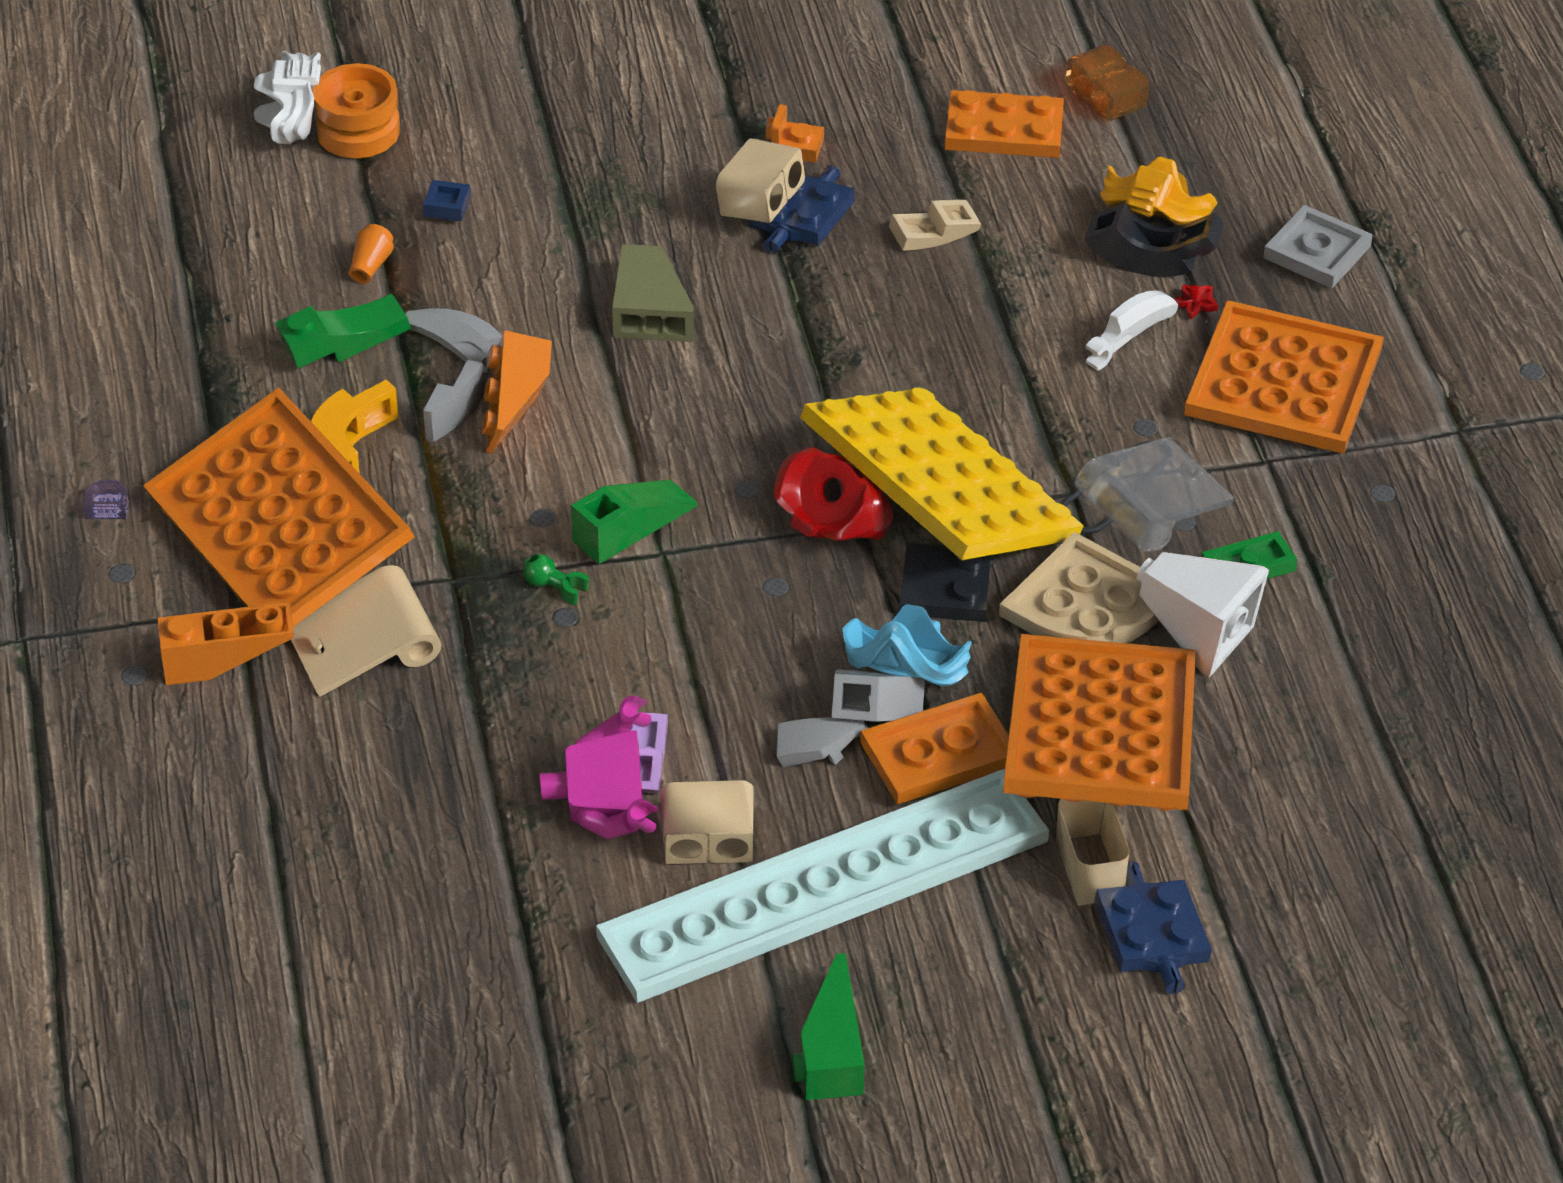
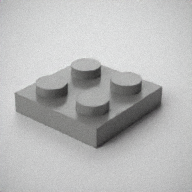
(1317, 246)

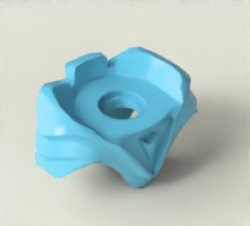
(907, 647)

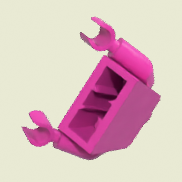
(605, 776)

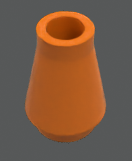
(370, 251)

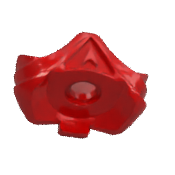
(858, 512)

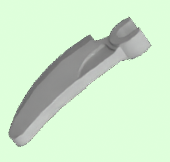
(457, 331)

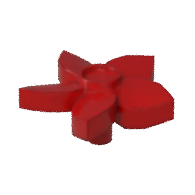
(1197, 299)

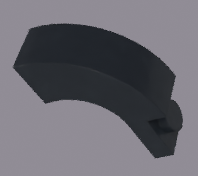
(1149, 248)

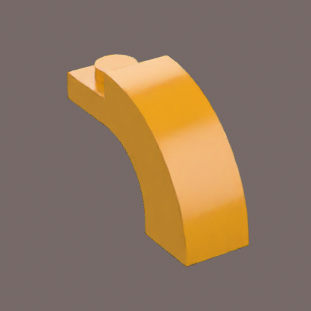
(350, 418)

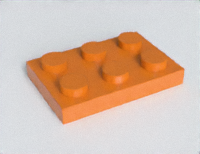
(1004, 123)
(937, 748)

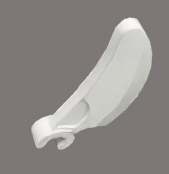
(1127, 322)

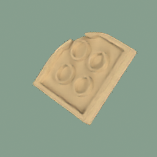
(1081, 595)

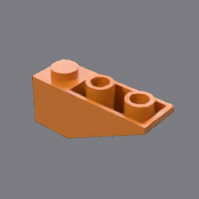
(518, 375)
(214, 642)

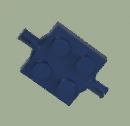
(809, 212)
(1153, 927)

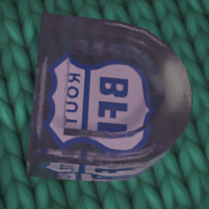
(106, 500)

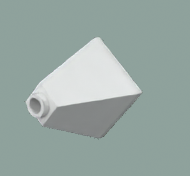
(1203, 602)

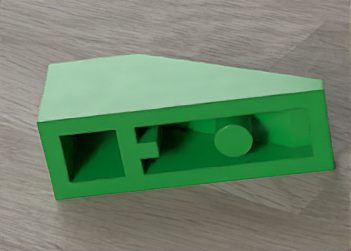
(830, 1040)

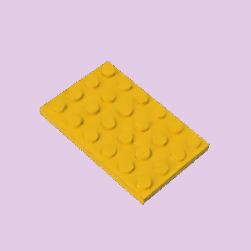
(941, 472)

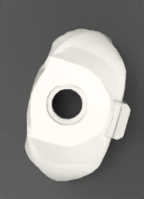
(291, 87)

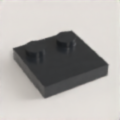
(945, 583)

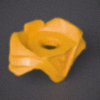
(1156, 192)

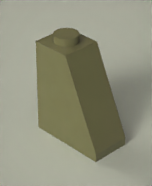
(650, 297)

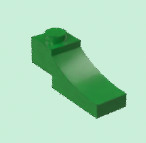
(344, 332)

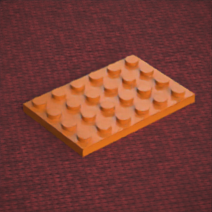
(278, 509)
(1101, 723)

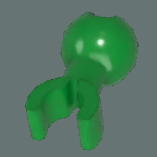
(540, 571)

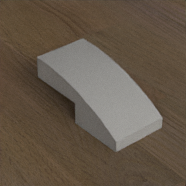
(453, 404)

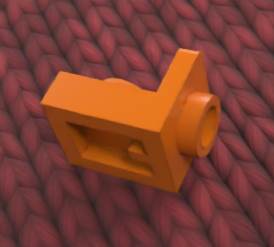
(798, 135)

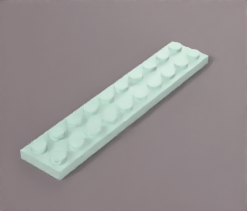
(819, 885)

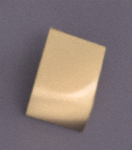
(759, 180)
(1085, 819)
(707, 821)

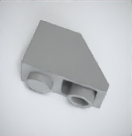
(876, 695)

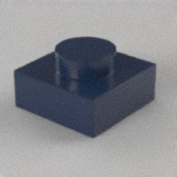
(446, 200)

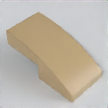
(941, 225)

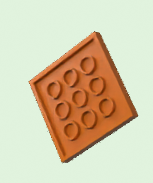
(1284, 376)

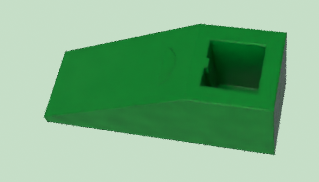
(624, 515)

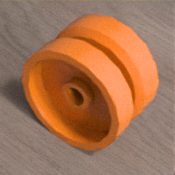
(356, 110)

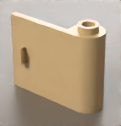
(364, 628)

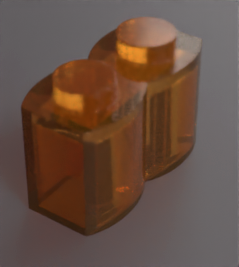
(1107, 82)

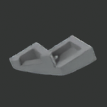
(815, 739)

